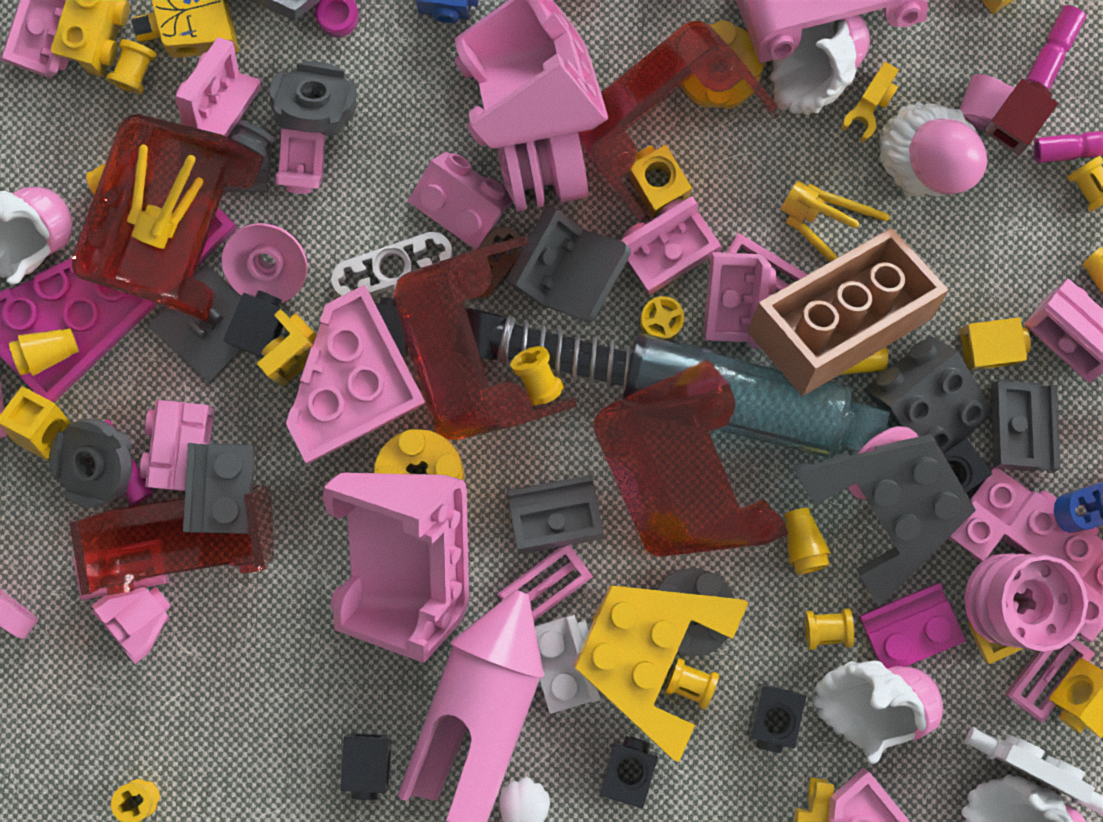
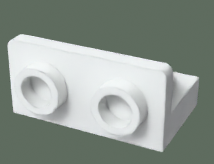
(559, 647)

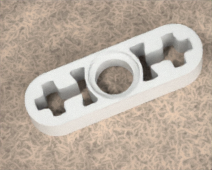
(399, 249)

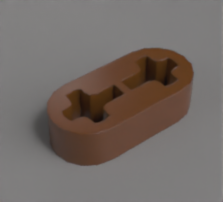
(502, 268)

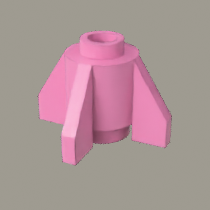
(134, 619)

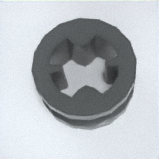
(253, 138)

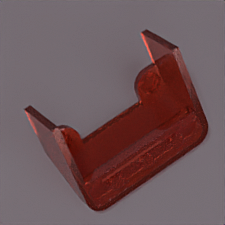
(687, 52)
(447, 353)
(149, 541)

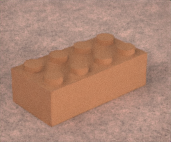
(846, 311)

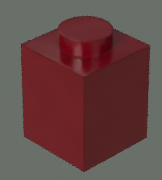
(1021, 116)

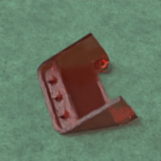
(120, 262)
(671, 471)

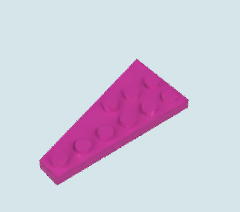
(94, 313)

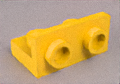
(288, 356)

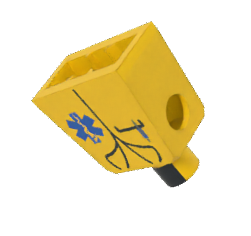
(186, 25)

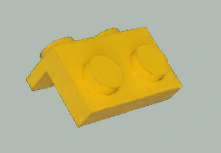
(89, 33)

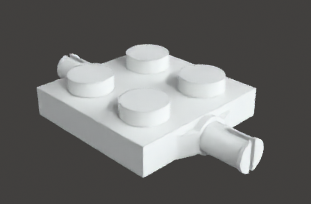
(1028, 760)

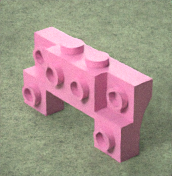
(1029, 526)

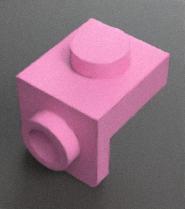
(301, 160)

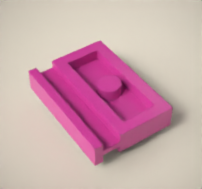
(912, 627)

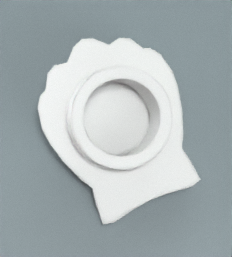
(524, 802)

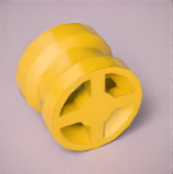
(660, 312)

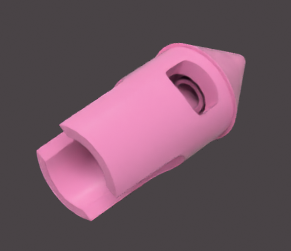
(484, 690)

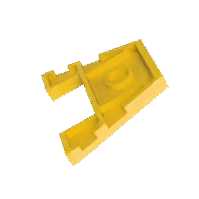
(634, 649)

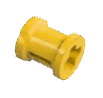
(131, 66)
(1090, 182)
(537, 375)
(829, 629)
(691, 683)
(120, 804)

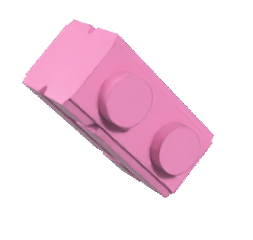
(1071, 328)
(172, 429)

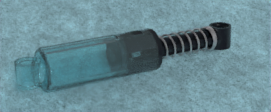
(765, 400)

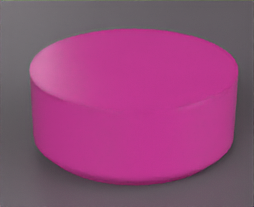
(337, 17)

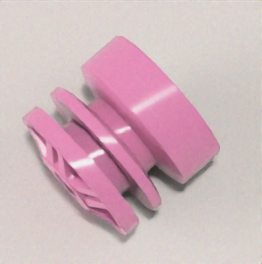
(541, 164)
(1047, 603)

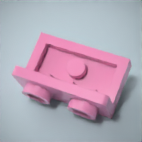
(32, 37)
(216, 91)
(460, 198)
(669, 245)
(733, 293)

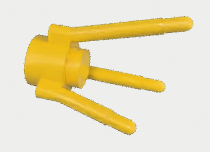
(808, 201)
(156, 223)

